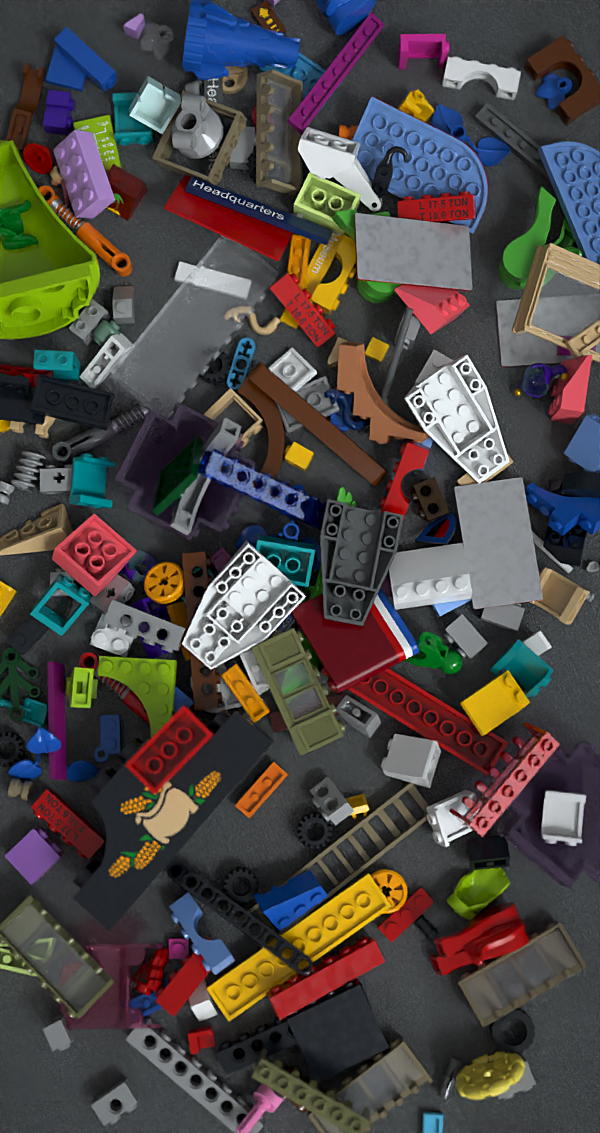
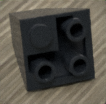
(566, 548)

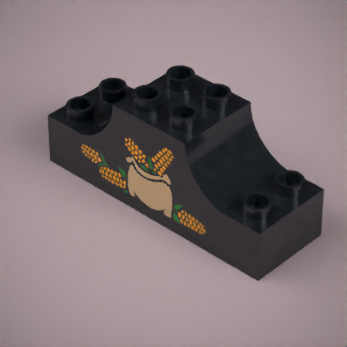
(150, 828)

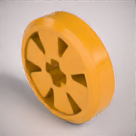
(164, 593)
(398, 887)

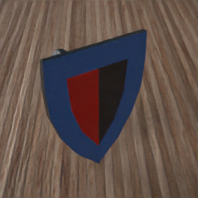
(439, 531)

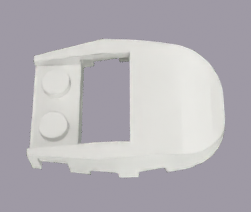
(228, 698)

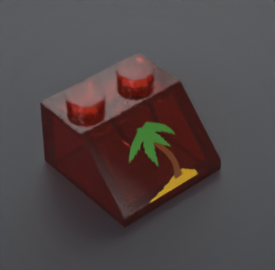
(126, 190)

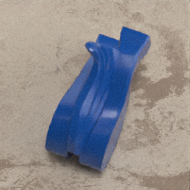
(345, 14)

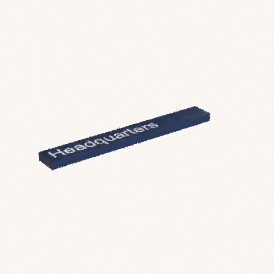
(259, 210)

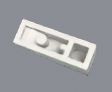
(106, 360)

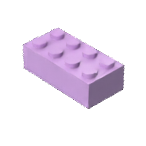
(83, 174)

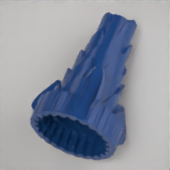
(222, 40)

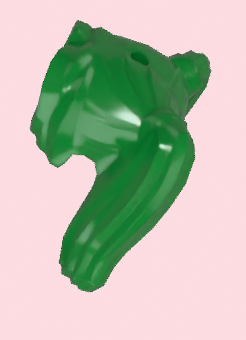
(12, 227)

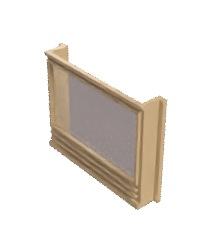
(559, 297)

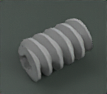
(27, 471)

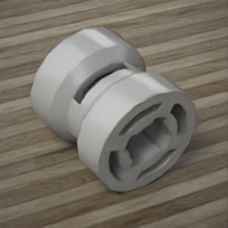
(7, 489)

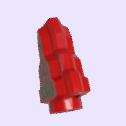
(152, 973)

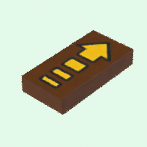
(267, 18)

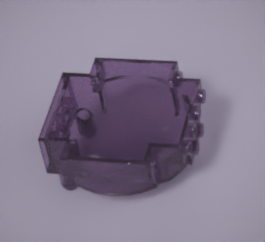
(154, 448)
(562, 772)

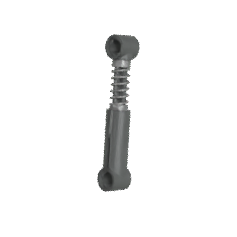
(95, 437)

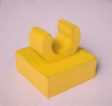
(358, 804)

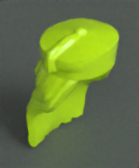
(477, 890)

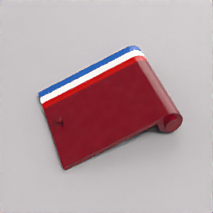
(355, 651)

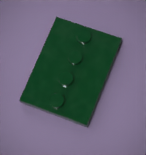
(178, 475)

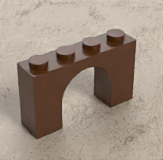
(562, 56)

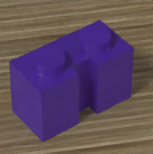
(58, 112)

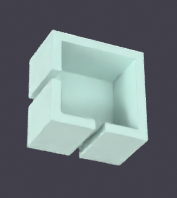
(154, 105)

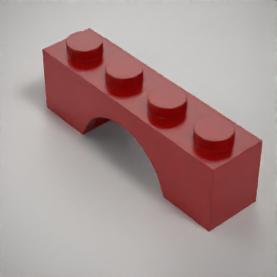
(413, 458)

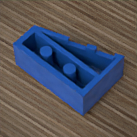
(291, 900)

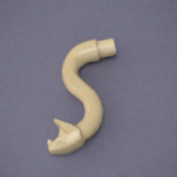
(268, 329)

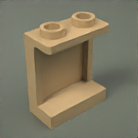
(560, 595)

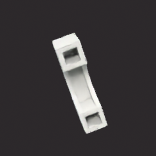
(503, 80)

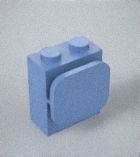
(585, 445)

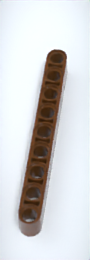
(317, 423)

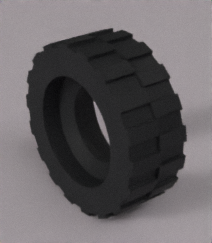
(516, 1045)

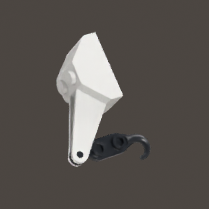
(337, 158)

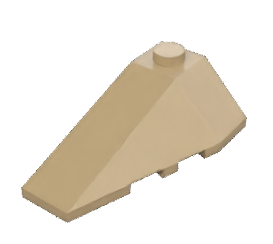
(39, 535)

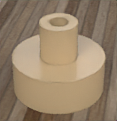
(56, 176)

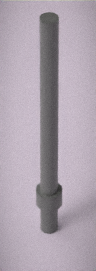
(396, 355)

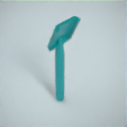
(34, 711)

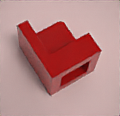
(201, 1038)

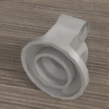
(204, 136)

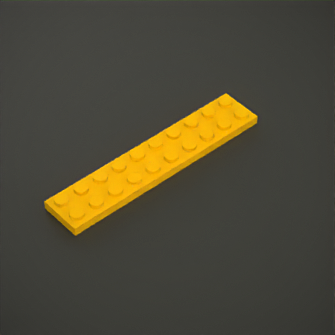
(312, 935)

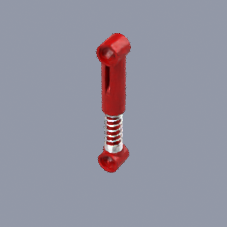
(129, 698)

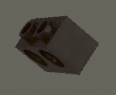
(435, 498)

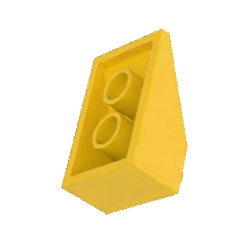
(495, 702)

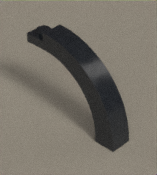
(577, 485)

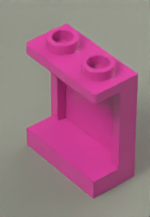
(422, 46)

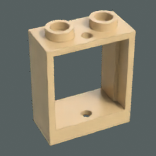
(225, 401)

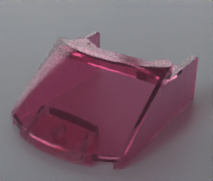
(114, 1008)

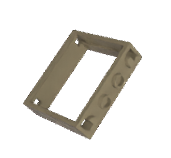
(166, 147)

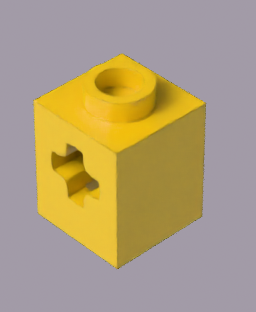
(298, 456)

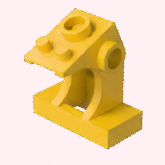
(416, 105)

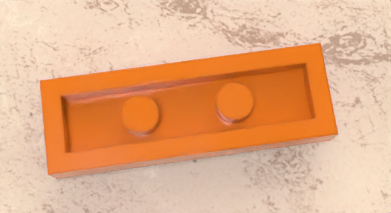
(261, 789)

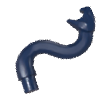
(333, 394)

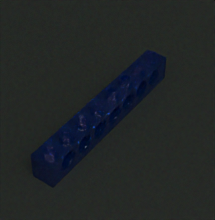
(210, 468)

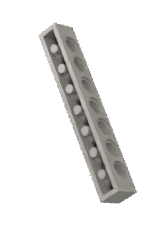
(182, 1077)

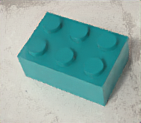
(289, 557)

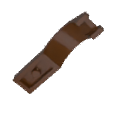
(27, 106)

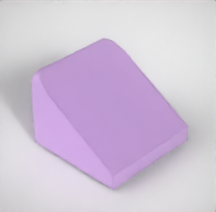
(135, 26)

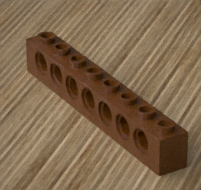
(191, 561)

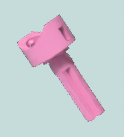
(265, 1101)

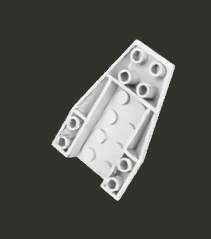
(460, 417)

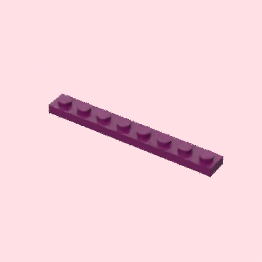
(335, 73)

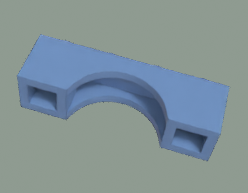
(213, 951)

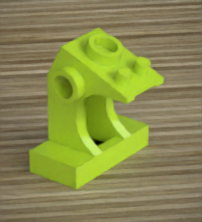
(81, 687)

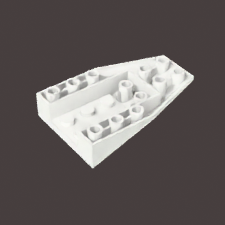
(240, 608)

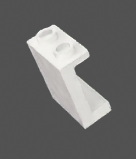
(562, 817)
(444, 824)

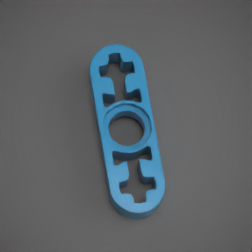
(250, 352)

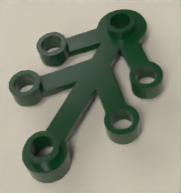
(14, 680)

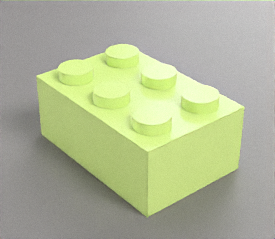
(322, 199)

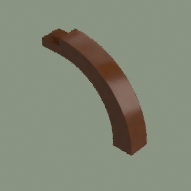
(270, 415)

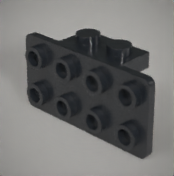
(17, 399)

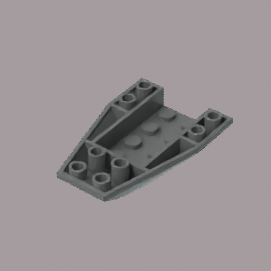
(355, 558)

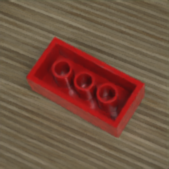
(169, 749)

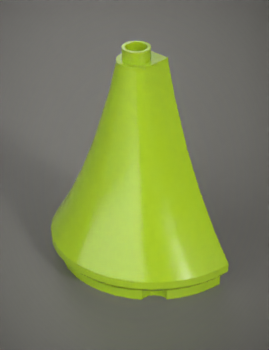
(42, 282)

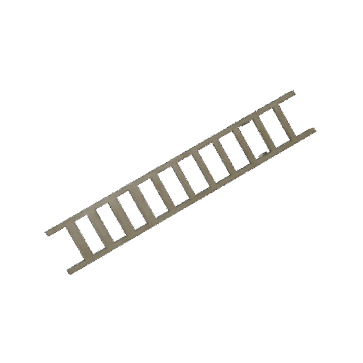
(383, 848)

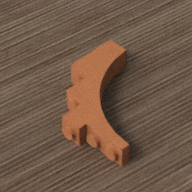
(355, 380)

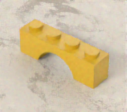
(327, 294)

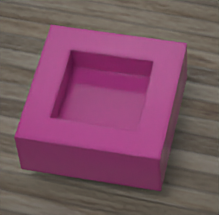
(178, 948)

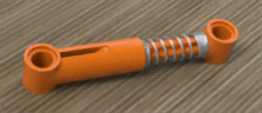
(88, 234)

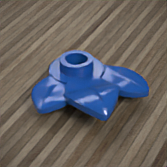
(552, 91)

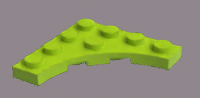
(150, 680)

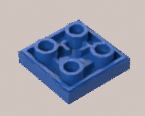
(65, 73)

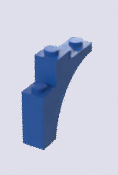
(565, 511)

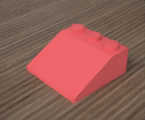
(433, 305)
(93, 554)

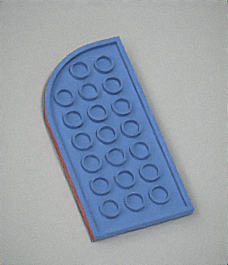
(435, 158)

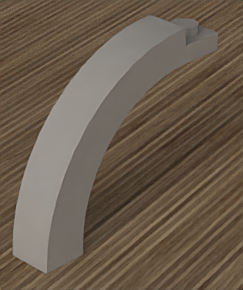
(186, 507)

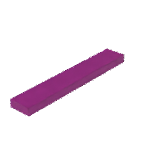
(56, 719)

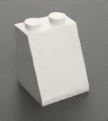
(411, 759)

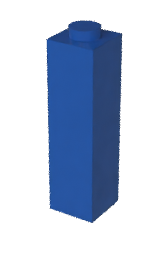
(85, 59)

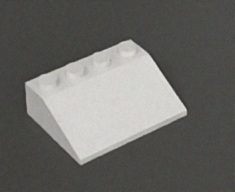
(430, 576)

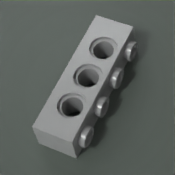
(118, 610)

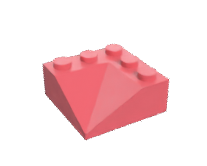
(570, 394)

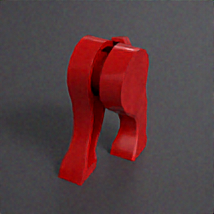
(485, 937)

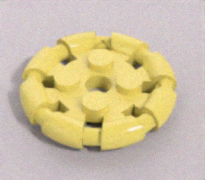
(490, 1075)

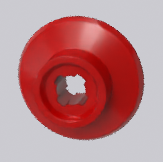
(38, 158)

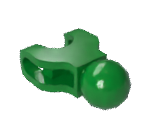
(435, 654)

